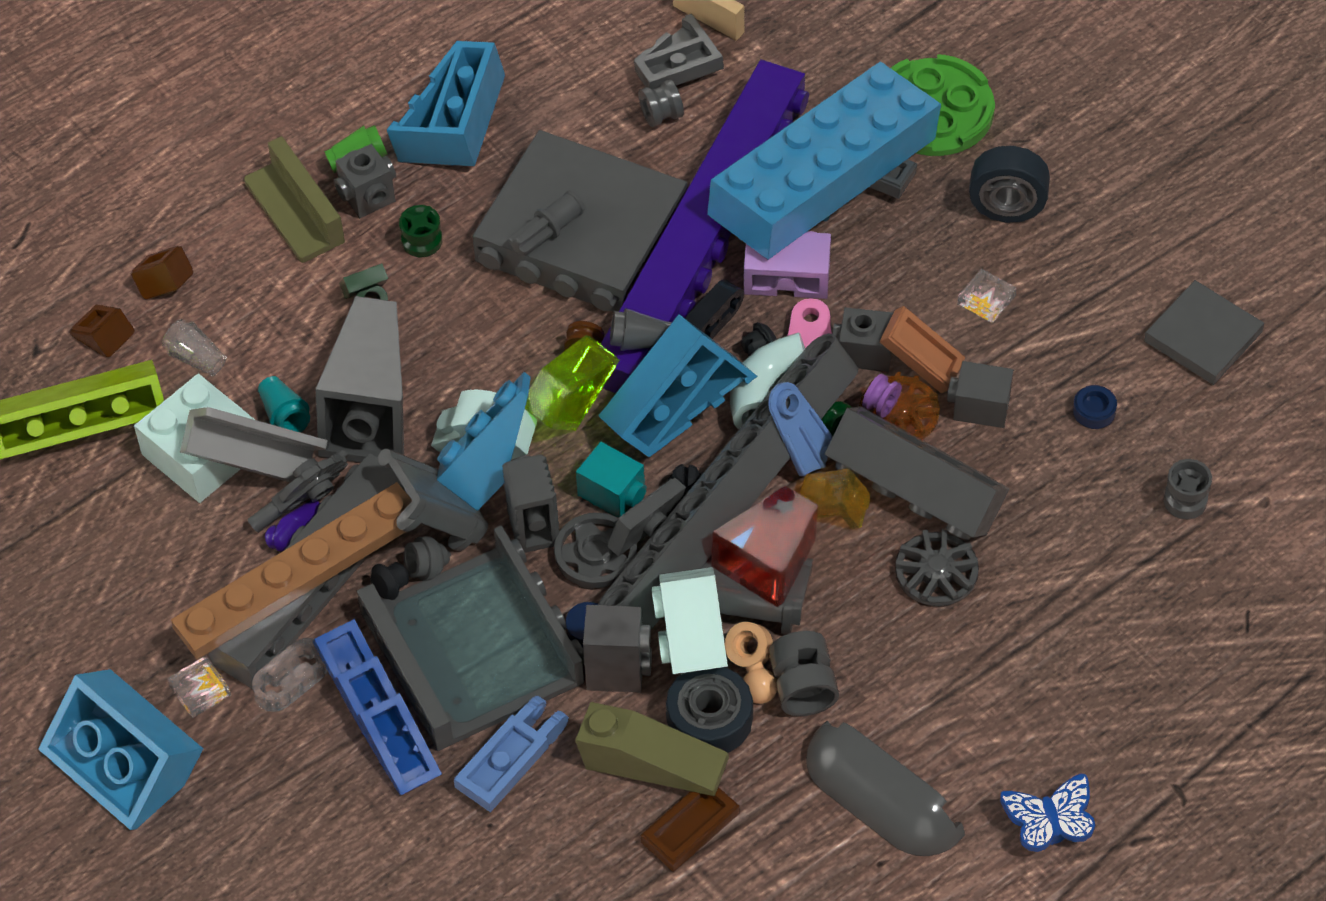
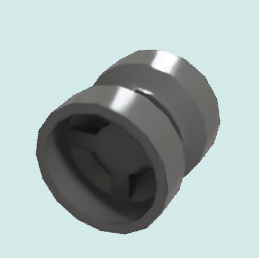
(1187, 489)

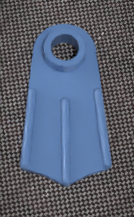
(799, 428)

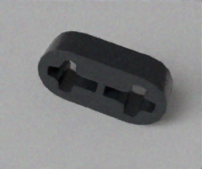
(716, 308)

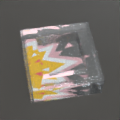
(986, 296)
(199, 686)

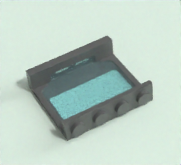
(474, 642)

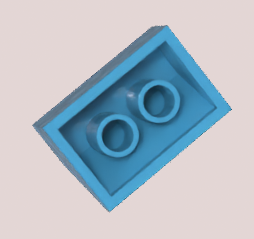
(119, 747)

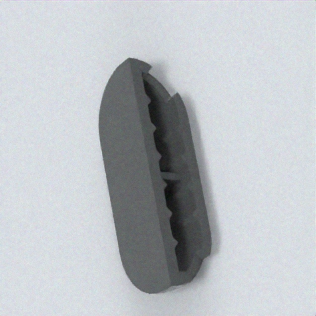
(880, 791)

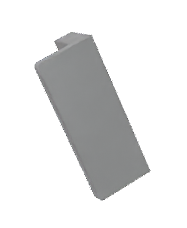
(247, 443)

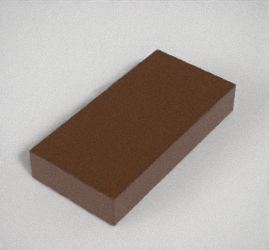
(689, 826)

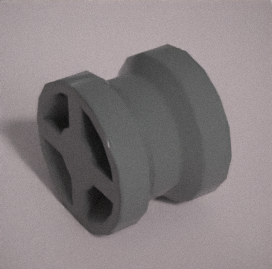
(661, 103)

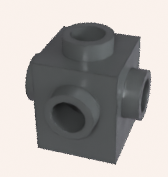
(365, 180)

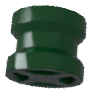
(414, 224)

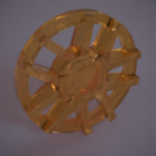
(907, 410)

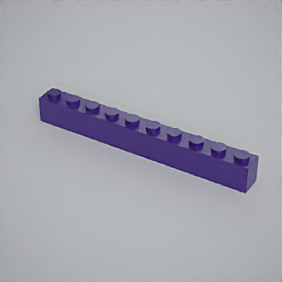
(692, 239)

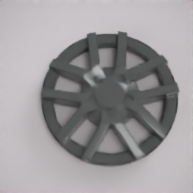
(936, 568)

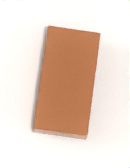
(922, 349)

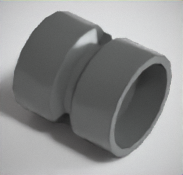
(803, 673)

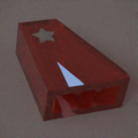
(767, 544)

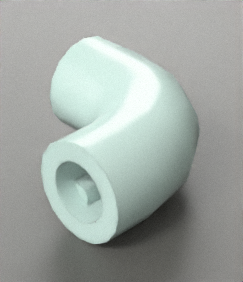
(770, 365)

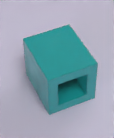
(611, 480)

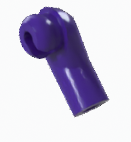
(280, 535)

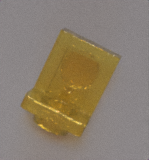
(837, 495)

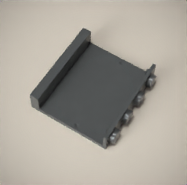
(596, 250)

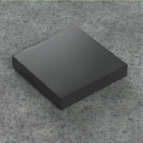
(1204, 332)

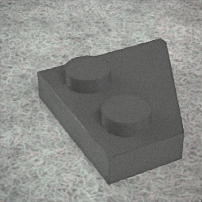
(679, 56)

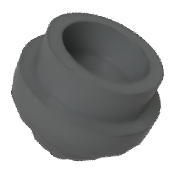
(425, 558)

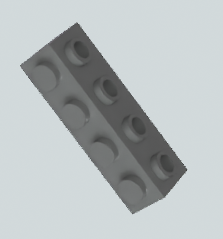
(917, 473)

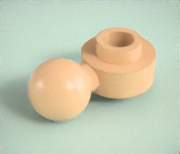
(760, 680)

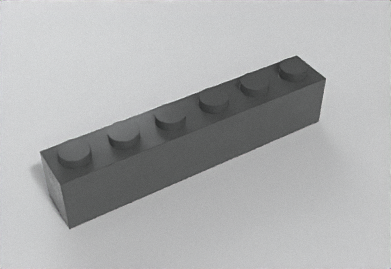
(265, 640)

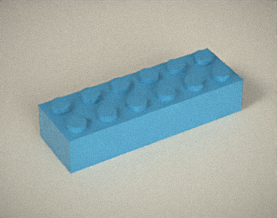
(823, 160)

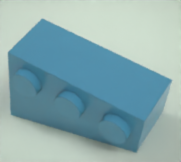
(453, 110)
(673, 386)

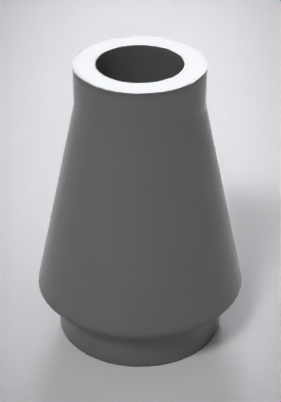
(635, 330)

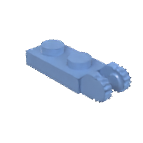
(509, 754)

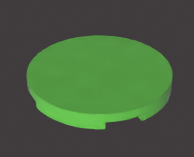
(964, 99)

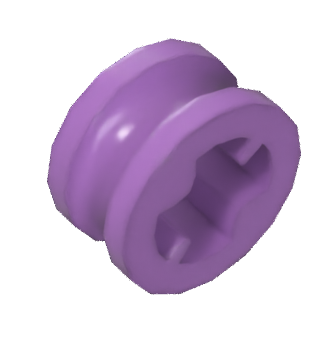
(882, 395)

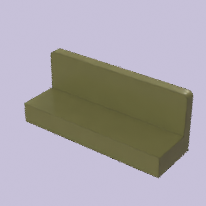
(295, 203)

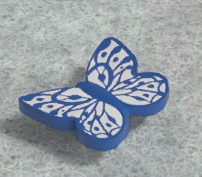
(1053, 817)

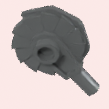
(311, 482)

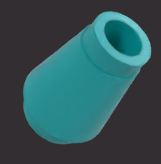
(283, 405)

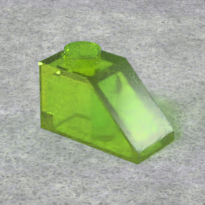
(570, 384)

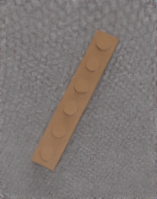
(292, 573)

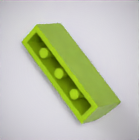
(78, 408)

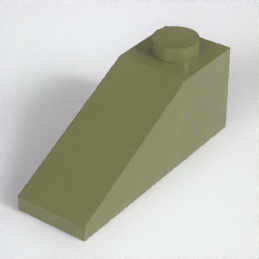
(648, 751)

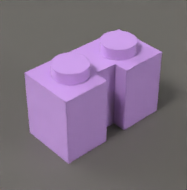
(796, 268)

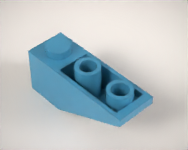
(475, 462)

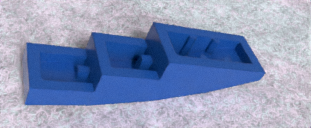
(377, 707)

